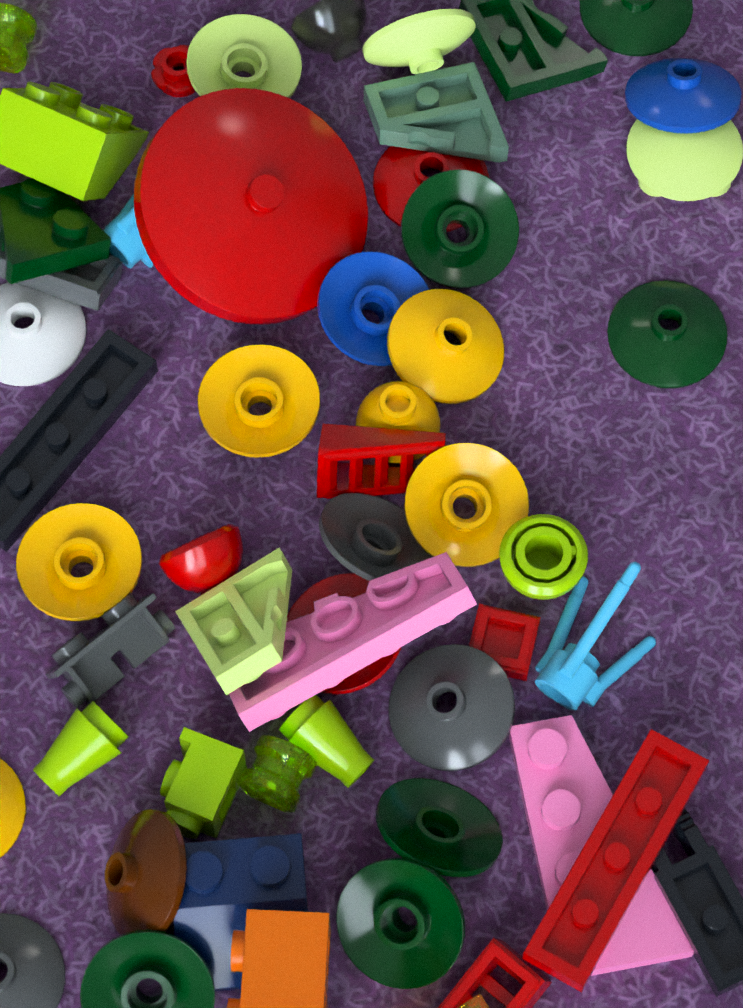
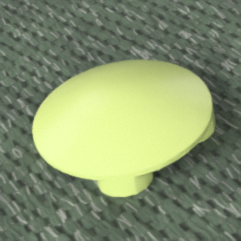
(684, 163)

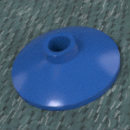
(683, 95)
(365, 283)

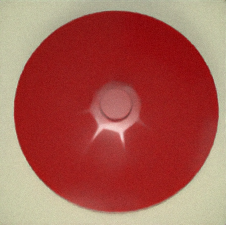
(248, 204)

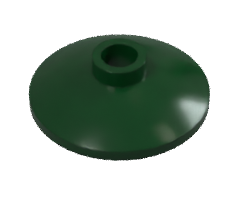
(636, 25)
(479, 208)
(662, 355)
(439, 827)
(380, 940)
(141, 954)

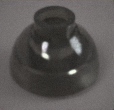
(332, 27)

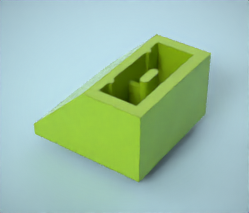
(64, 141)

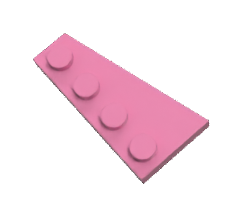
(353, 633)
(562, 805)

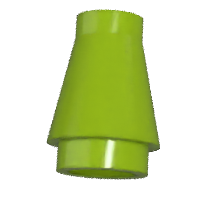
(328, 739)
(80, 748)

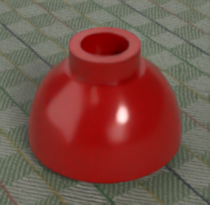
(205, 560)

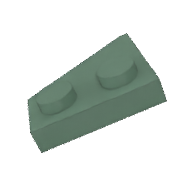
(438, 113)

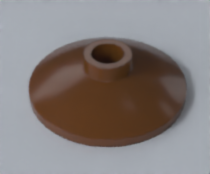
(146, 873)

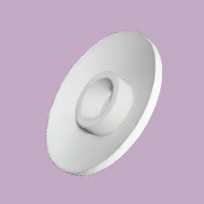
(46, 346)

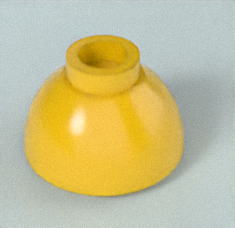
(399, 407)

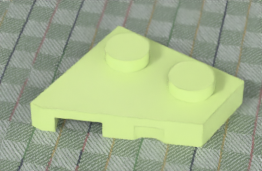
(242, 621)

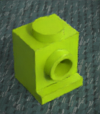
(203, 784)

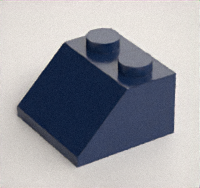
(229, 879)

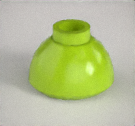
(543, 556)

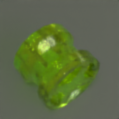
(16, 31)
(277, 773)

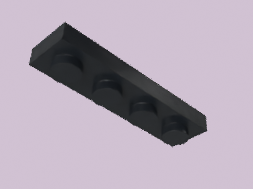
(68, 429)

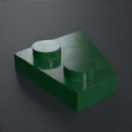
(528, 48)
(46, 232)

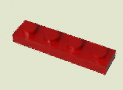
(615, 860)

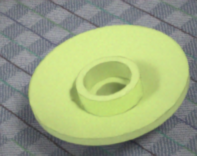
(419, 40)
(246, 45)

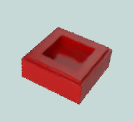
(506, 638)

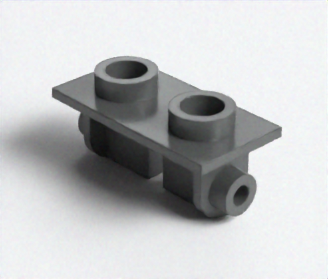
(89, 662)

